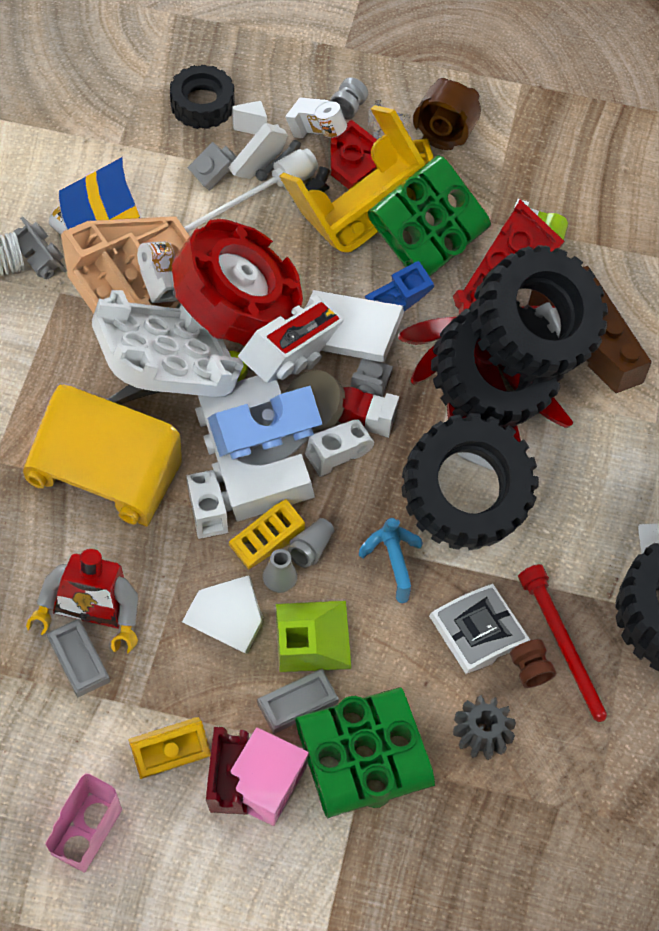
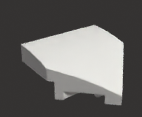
(259, 151)
(227, 613)

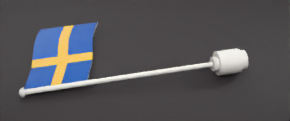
(107, 195)

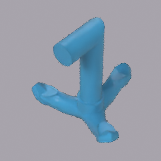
(391, 535)

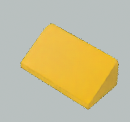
(169, 747)

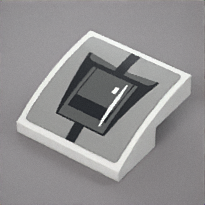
(478, 628)

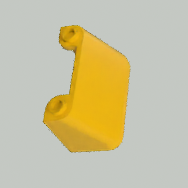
(105, 452)

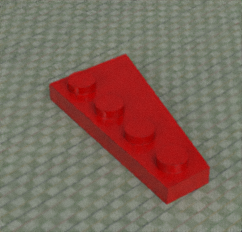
(519, 231)

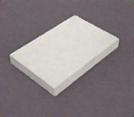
(366, 326)

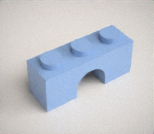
(237, 431)

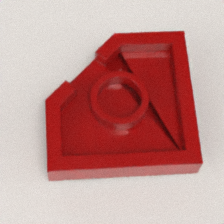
(352, 155)

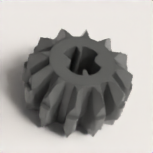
(492, 717)

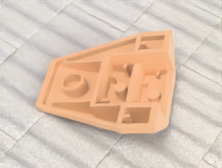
(104, 256)

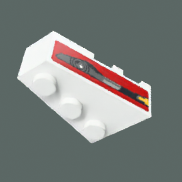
(291, 344)

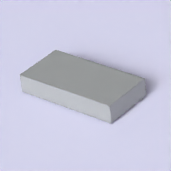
(78, 658)
(297, 699)

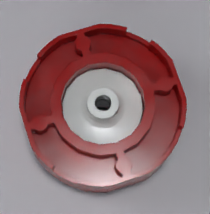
(234, 280)

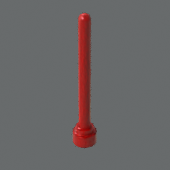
(535, 581)

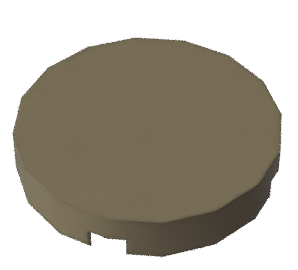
(327, 394)

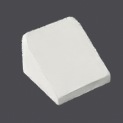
(249, 117)

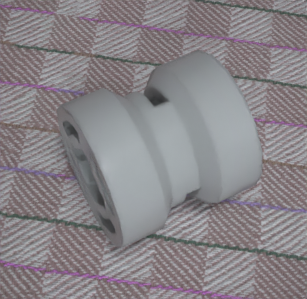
(350, 96)

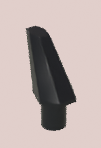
(319, 181)

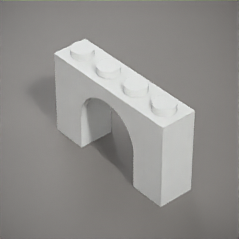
(253, 488)

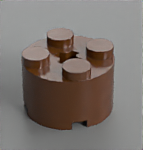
(447, 114)

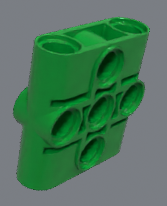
(458, 223)
(398, 768)

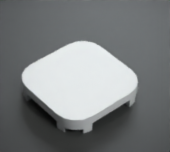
(162, 349)

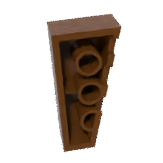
(620, 357)

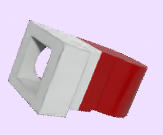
(372, 411)

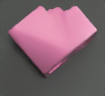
(268, 774)
(62, 831)

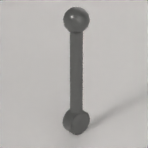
(262, 174)

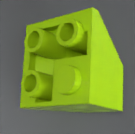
(313, 636)

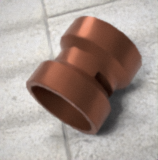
(532, 663)

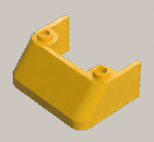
(346, 219)

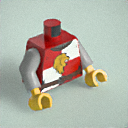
(90, 592)

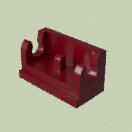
(221, 784)

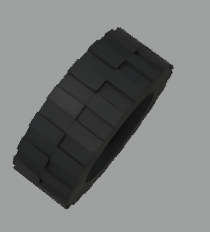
(202, 78)

